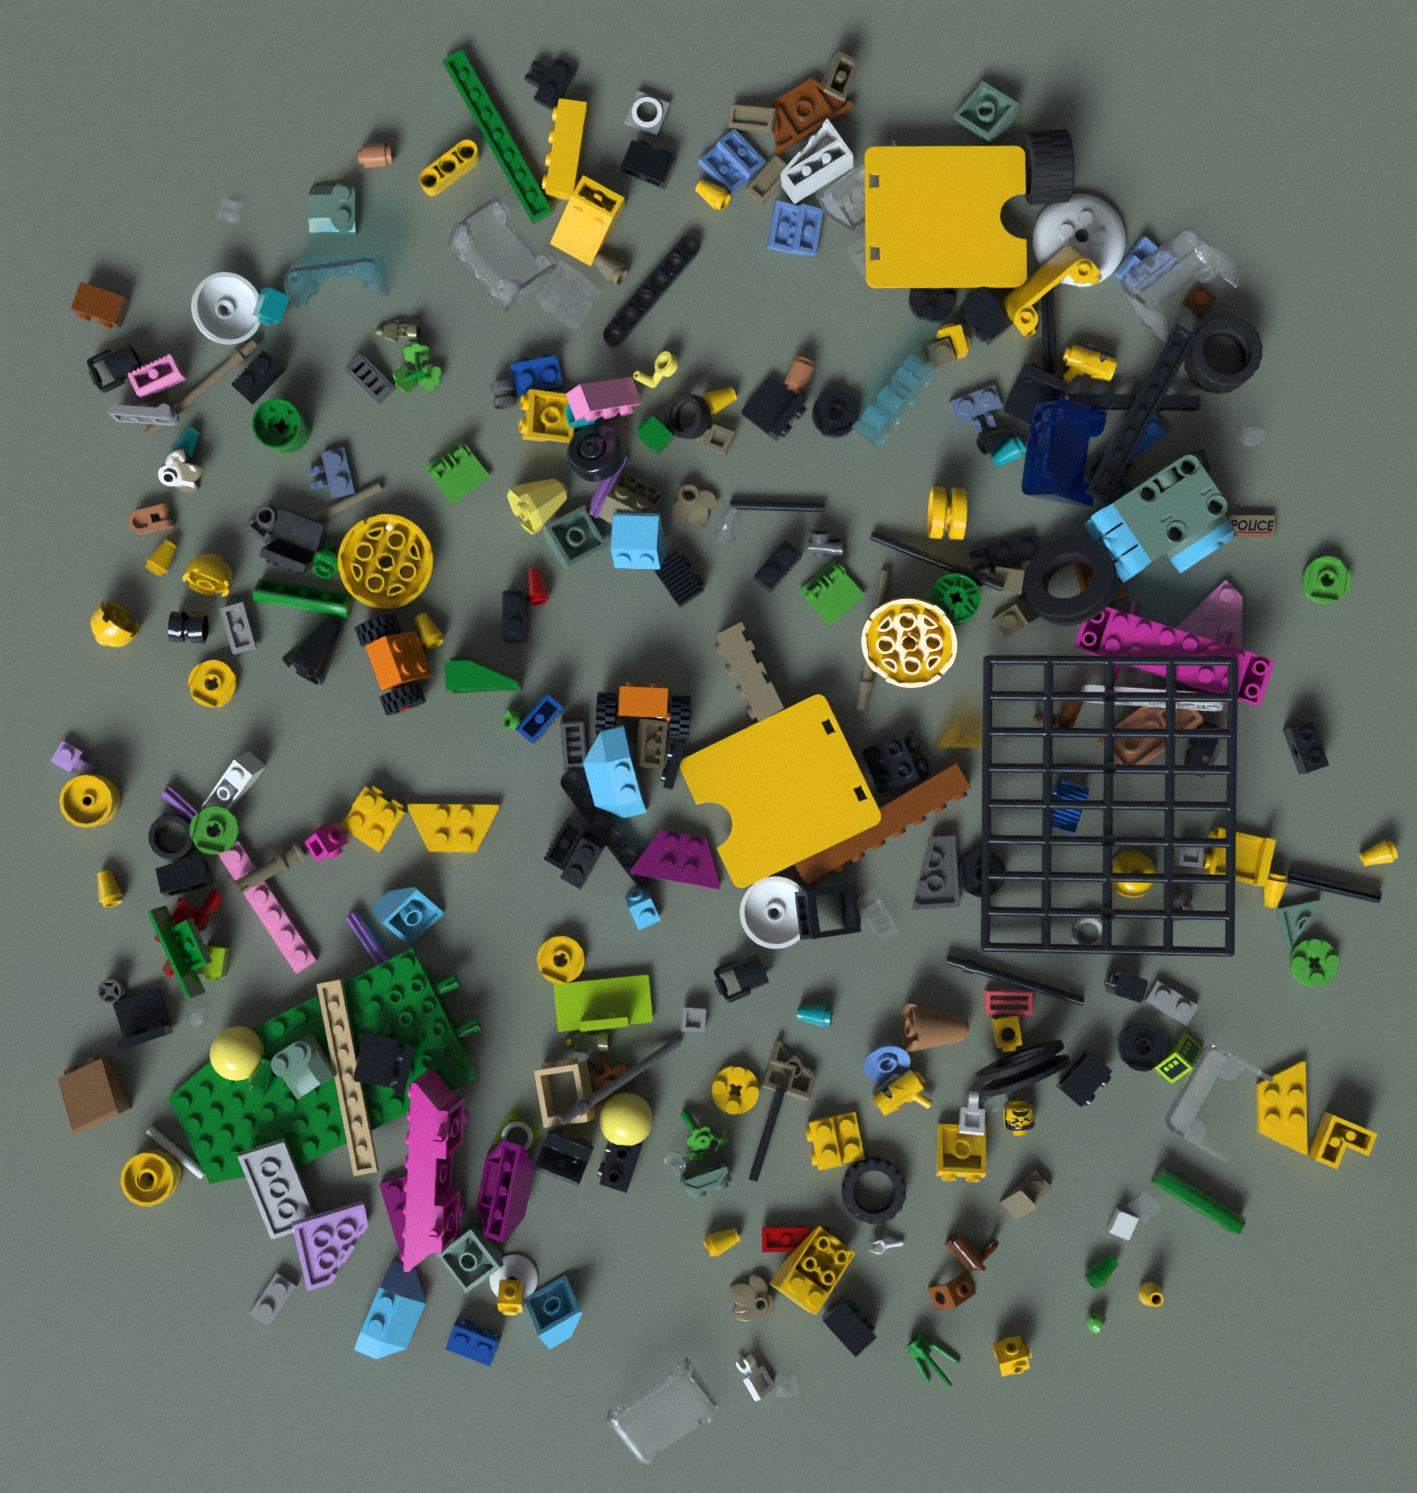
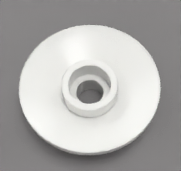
(519, 1267)

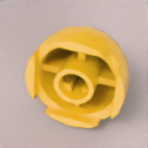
(209, 574)
(112, 626)
(1132, 862)

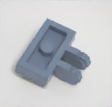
(977, 405)
(337, 472)

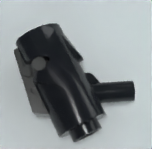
(1203, 750)

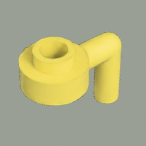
(665, 366)

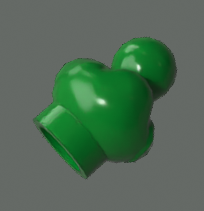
(326, 560)

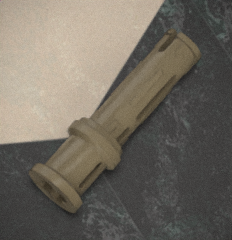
(281, 862)

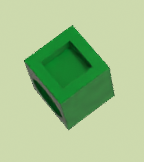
(654, 435)

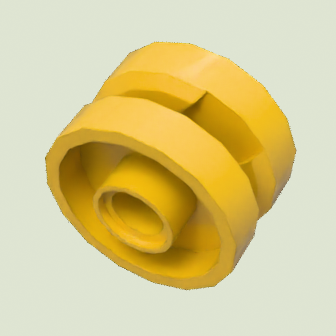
(947, 513)
(104, 798)
(137, 1182)

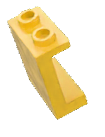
(1252, 857)

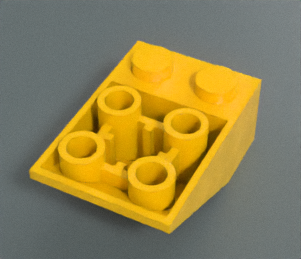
(587, 220)
(813, 1270)

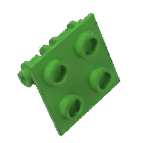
(457, 472)
(831, 592)

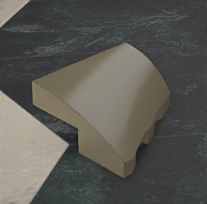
(788, 1073)

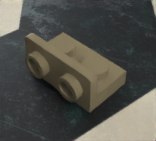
(651, 744)

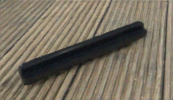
(1049, 332)
(1334, 886)

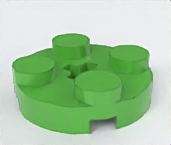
(1336, 571)
(203, 838)
(1327, 962)

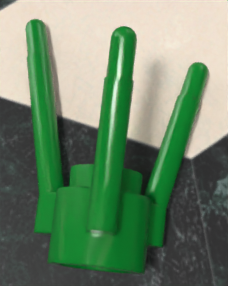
(920, 1347)

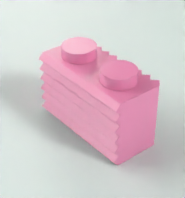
(156, 377)

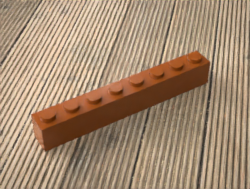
(896, 815)

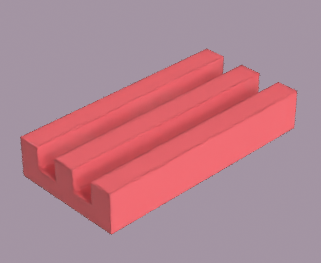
(988, 1002)

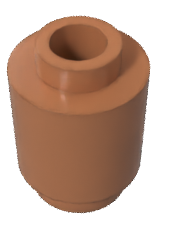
(375, 155)
(799, 375)

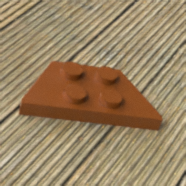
(804, 112)

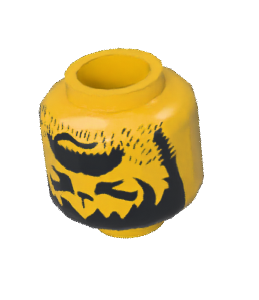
(1019, 1117)

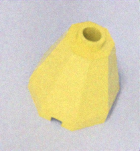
(537, 502)

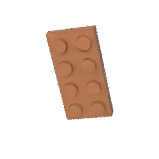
(1143, 750)

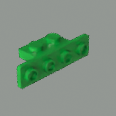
(183, 948)

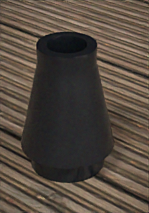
(994, 439)

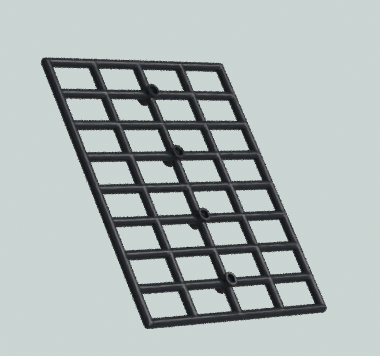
(1107, 840)

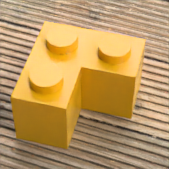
(1334, 1136)

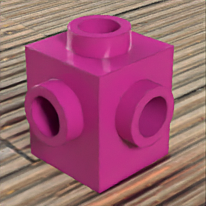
(327, 842)

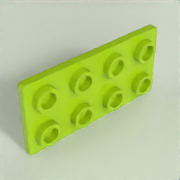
(603, 1003)

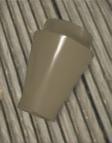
(612, 270)

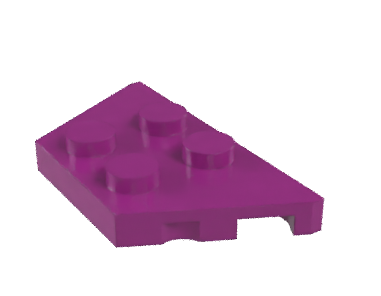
(679, 860)

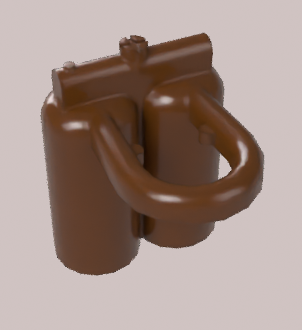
(1067, 715)
(968, 1254)

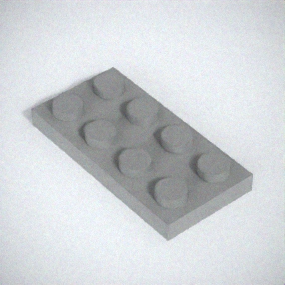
(276, 1186)

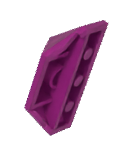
(504, 1190)

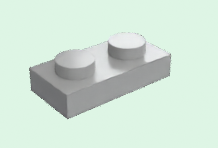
(238, 628)
(1171, 1002)
(273, 1299)

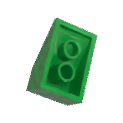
(468, 677)

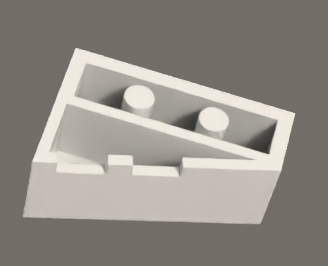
(817, 164)

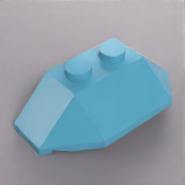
(613, 774)
(392, 1313)

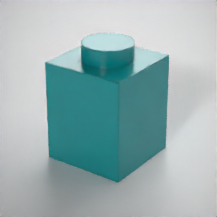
(270, 306)

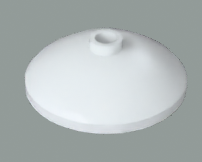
(237, 298)
(755, 912)

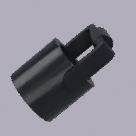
(119, 363)
(748, 973)

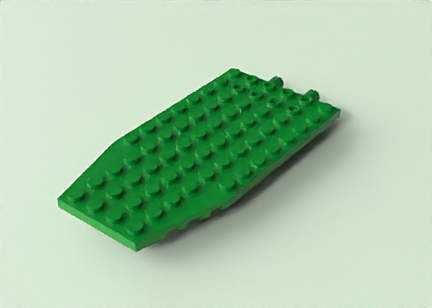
(388, 1001)

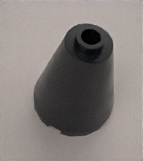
(315, 651)

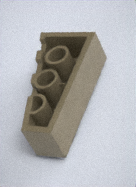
(748, 673)

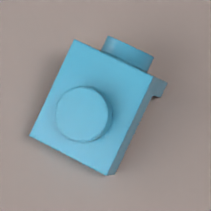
(642, 908)

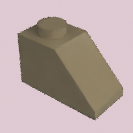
(839, 75)

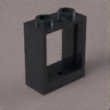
(808, 914)

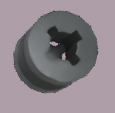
(107, 993)

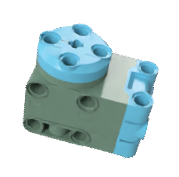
(1169, 514)

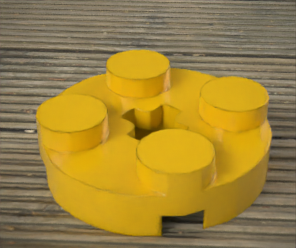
(217, 696)
(548, 965)
(731, 1103)

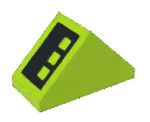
(1179, 1058)

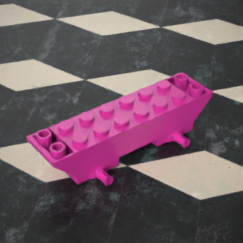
(1129, 635)
(433, 1136)

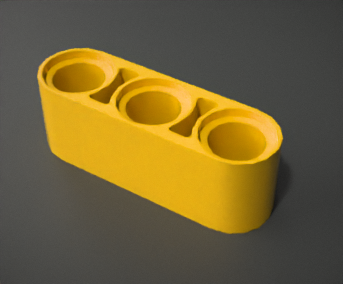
(444, 178)

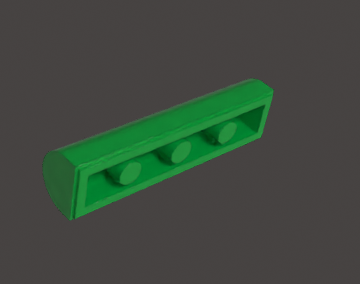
(303, 598)
(1199, 1200)

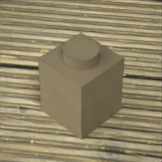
(1011, 577)

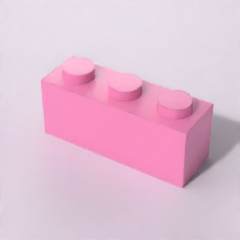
(603, 399)

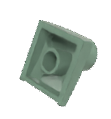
(987, 113)
(333, 210)
(573, 537)
(303, 1066)
(706, 1178)
(471, 1258)

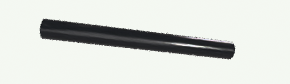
(777, 506)
(767, 1134)

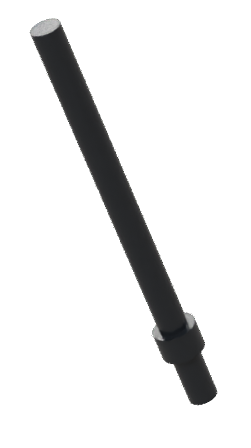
(980, 578)
(969, 966)

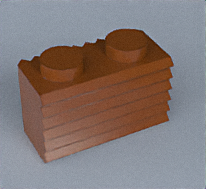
(99, 305)

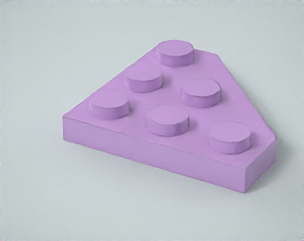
(327, 1241)

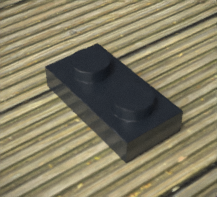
(675, 755)

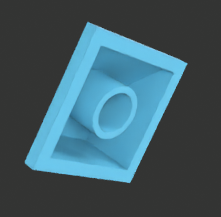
(407, 913)
(554, 1311)

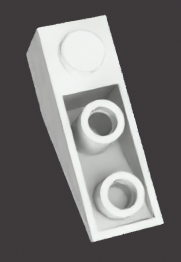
(235, 782)

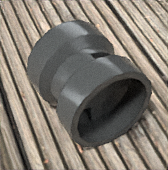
(503, 394)

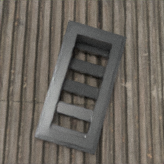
(354, 364)
(573, 722)

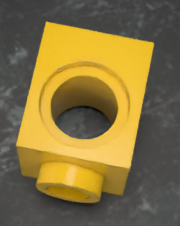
(1001, 1023)

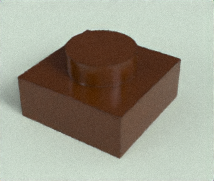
(1199, 301)

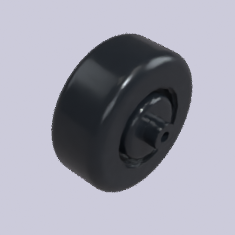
(596, 452)

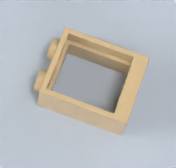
(583, 1089)

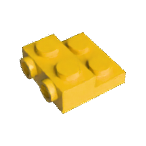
(544, 417)
(373, 818)
(835, 1140)
(960, 1154)

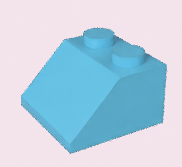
(638, 541)

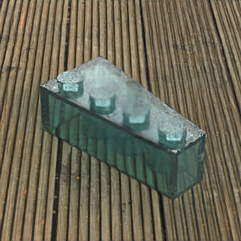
(893, 401)

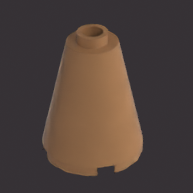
(930, 1028)

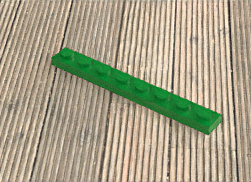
(497, 137)

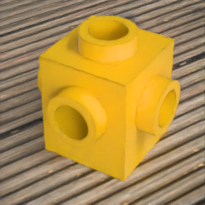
(1012, 1355)

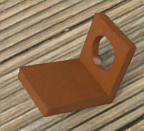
(954, 1291)

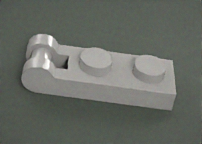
(143, 414)

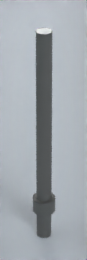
(582, 1106)

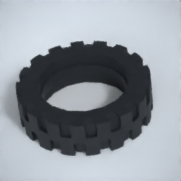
(870, 1216)

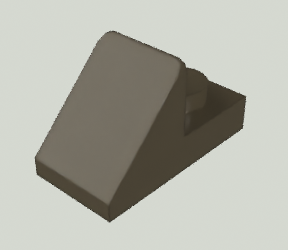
(1015, 618)
(1025, 1195)

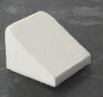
(1122, 1224)

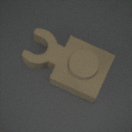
(718, 439)

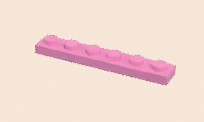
(270, 911)

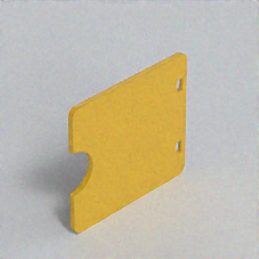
(942, 217)
(783, 789)

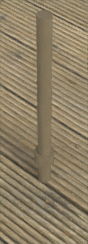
(237, 358)
(865, 686)

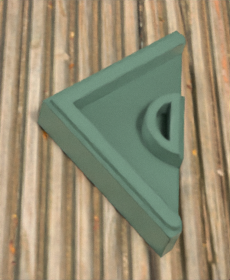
(1294, 919)

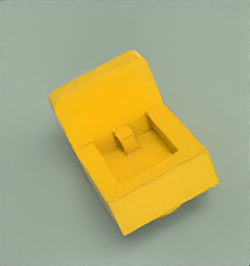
(959, 340)
(510, 1297)

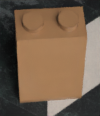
(92, 1094)

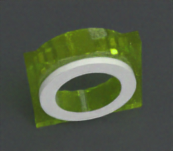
(517, 1121)

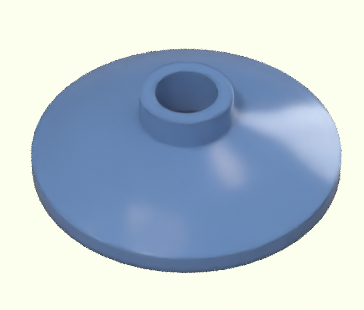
(885, 1061)

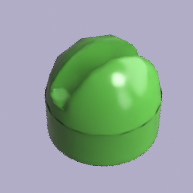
(511, 719)
(1095, 1321)

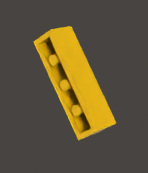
(566, 150)

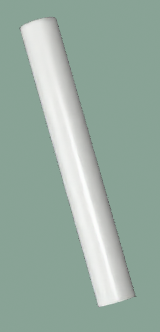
(175, 1151)

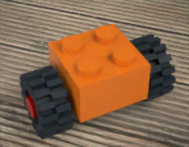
(396, 662)
(644, 703)

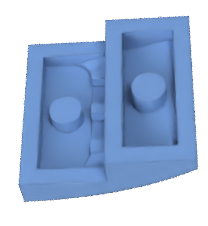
(732, 162)
(795, 228)

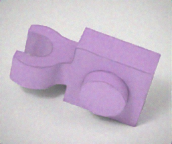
(70, 758)

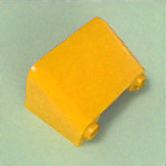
(1066, 263)

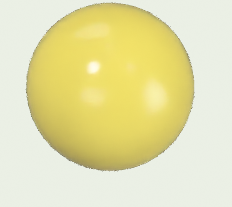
(236, 1053)
(626, 1119)

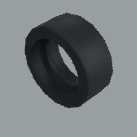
(672, 412)
(153, 837)

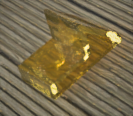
(952, 739)

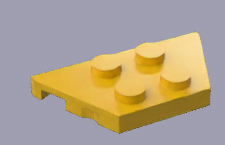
(453, 825)
(1283, 1107)

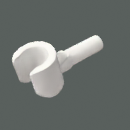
(882, 1245)

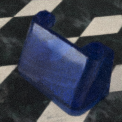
(1059, 451)

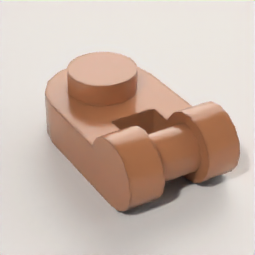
(142, 520)

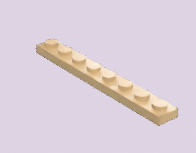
(350, 1093)

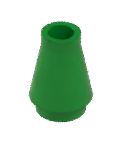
(261, 1078)
(1099, 1273)

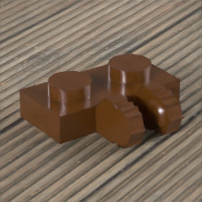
(606, 1077)

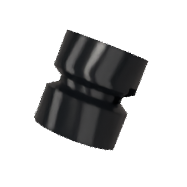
(188, 627)

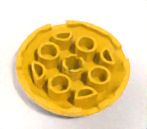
(365, 549)
(906, 662)

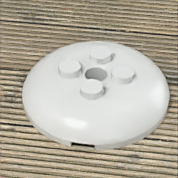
(1084, 216)

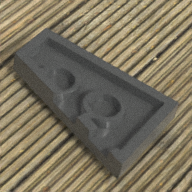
(939, 876)

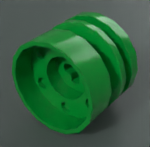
(277, 413)
(967, 593)

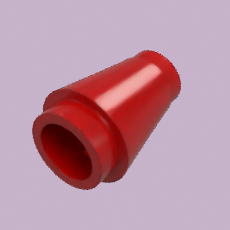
(536, 588)

